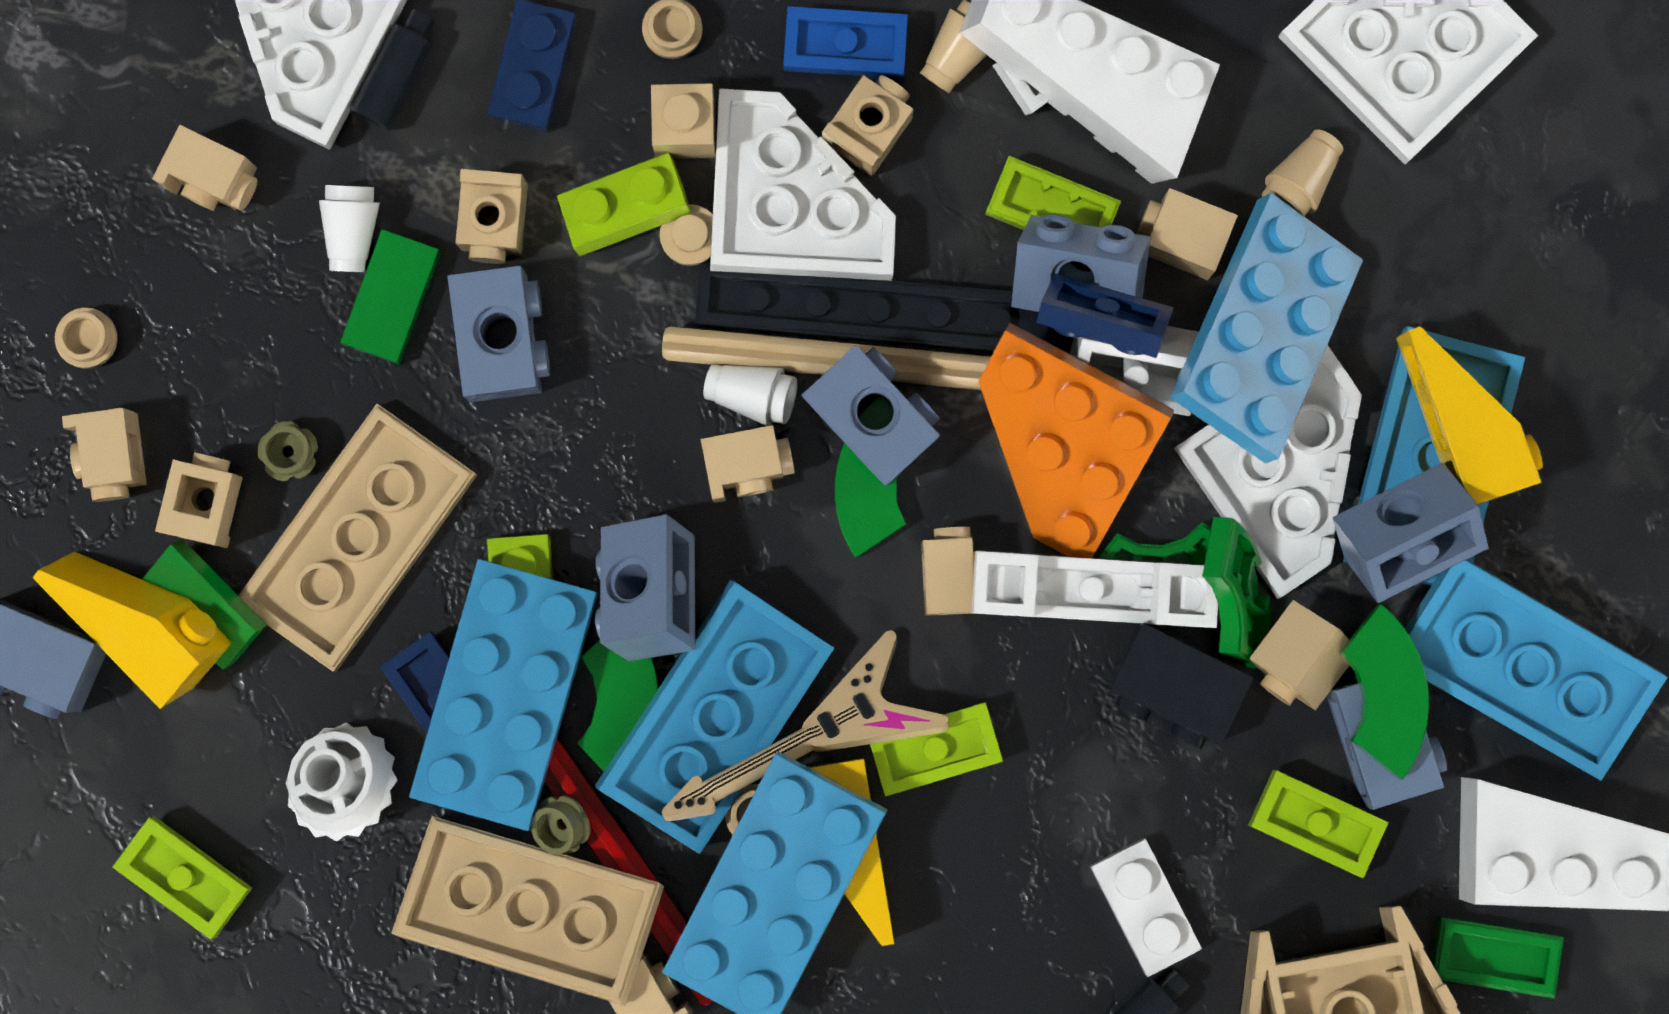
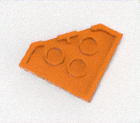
(1067, 438)

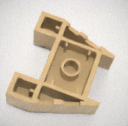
(1357, 980)

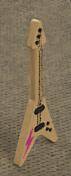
(846, 718)

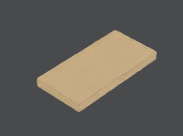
(356, 538)
(528, 910)

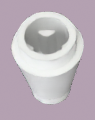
(348, 225)
(755, 392)

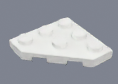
(315, 57)
(1407, 61)
(790, 198)
(1291, 499)

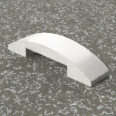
(1092, 590)

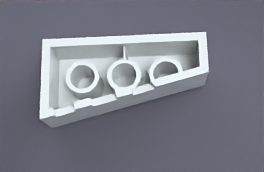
(1104, 72)
(1555, 854)

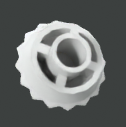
(340, 781)

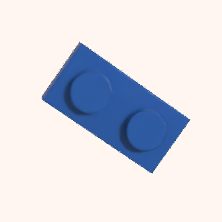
(845, 42)

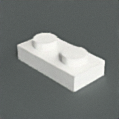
(1145, 907)

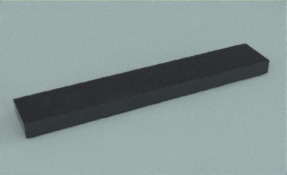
(862, 310)

